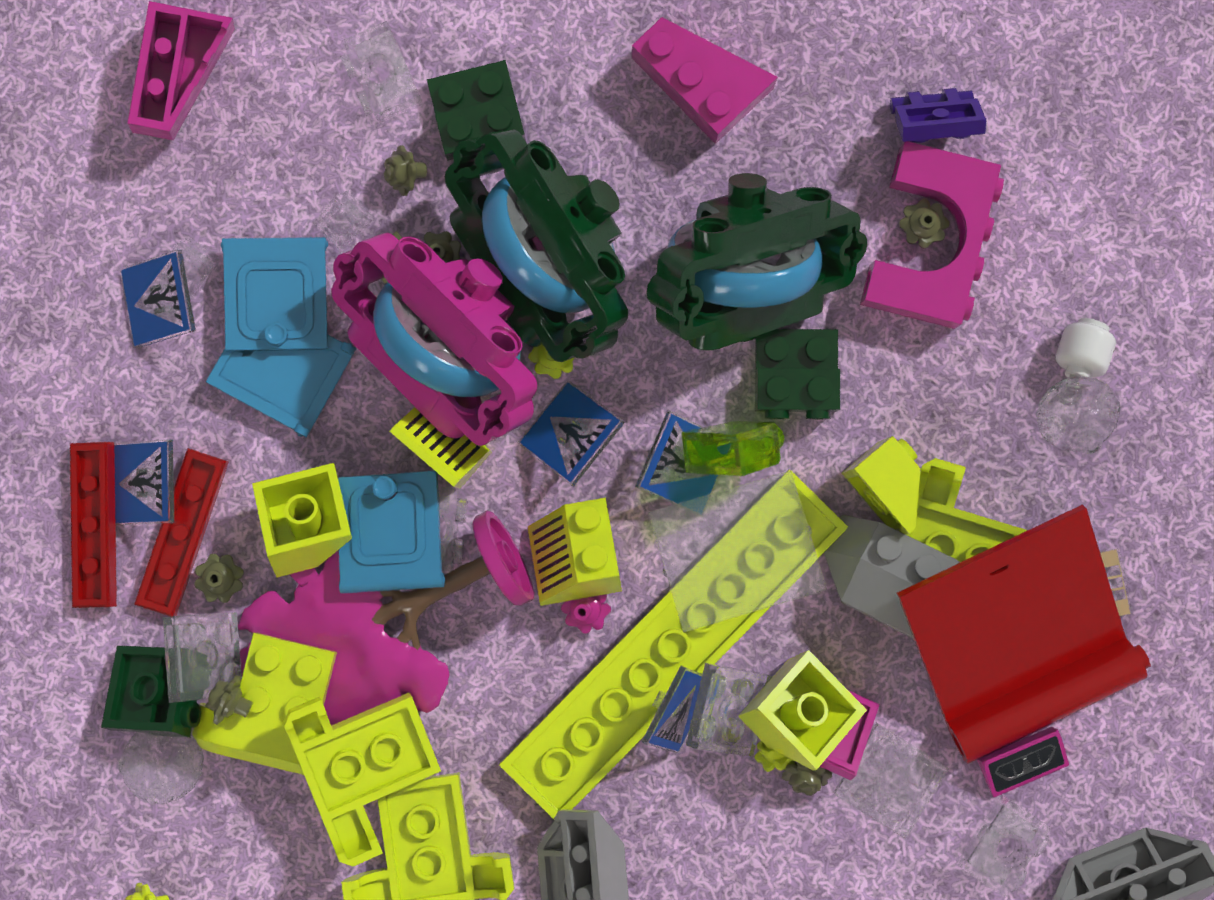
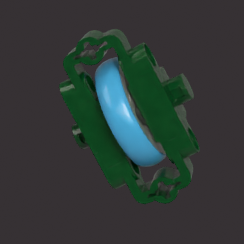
(545, 238)
(754, 263)

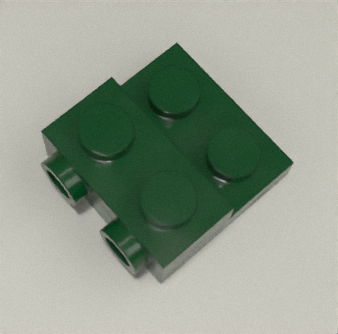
(474, 104)
(797, 373)
(140, 699)

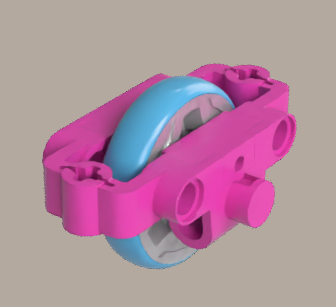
(437, 334)

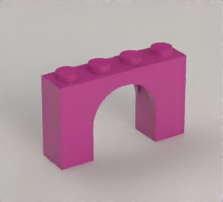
(967, 190)

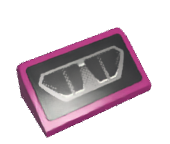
(1024, 761)

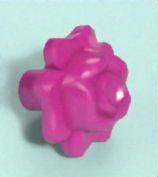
(586, 612)

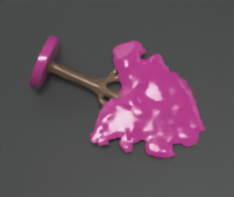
(368, 661)

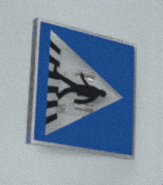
(157, 299)
(571, 433)
(665, 469)
(144, 482)
(674, 711)

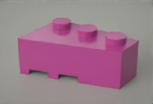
(173, 66)
(701, 77)

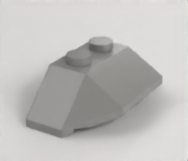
(875, 563)
(582, 859)
(1140, 867)

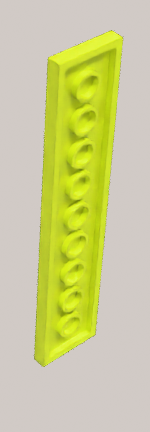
(614, 701)

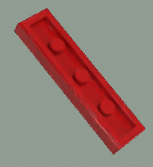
(93, 524)
(180, 541)

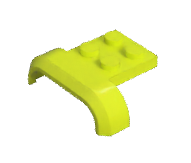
(948, 528)
(275, 679)
(357, 765)
(430, 850)

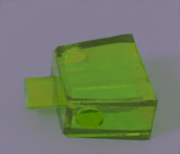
(753, 448)

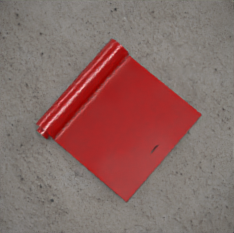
(1022, 635)

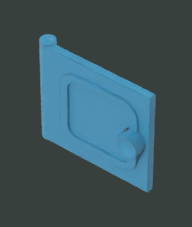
(275, 293)
(283, 383)
(392, 539)

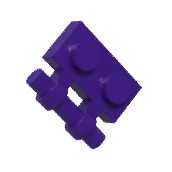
(938, 115)

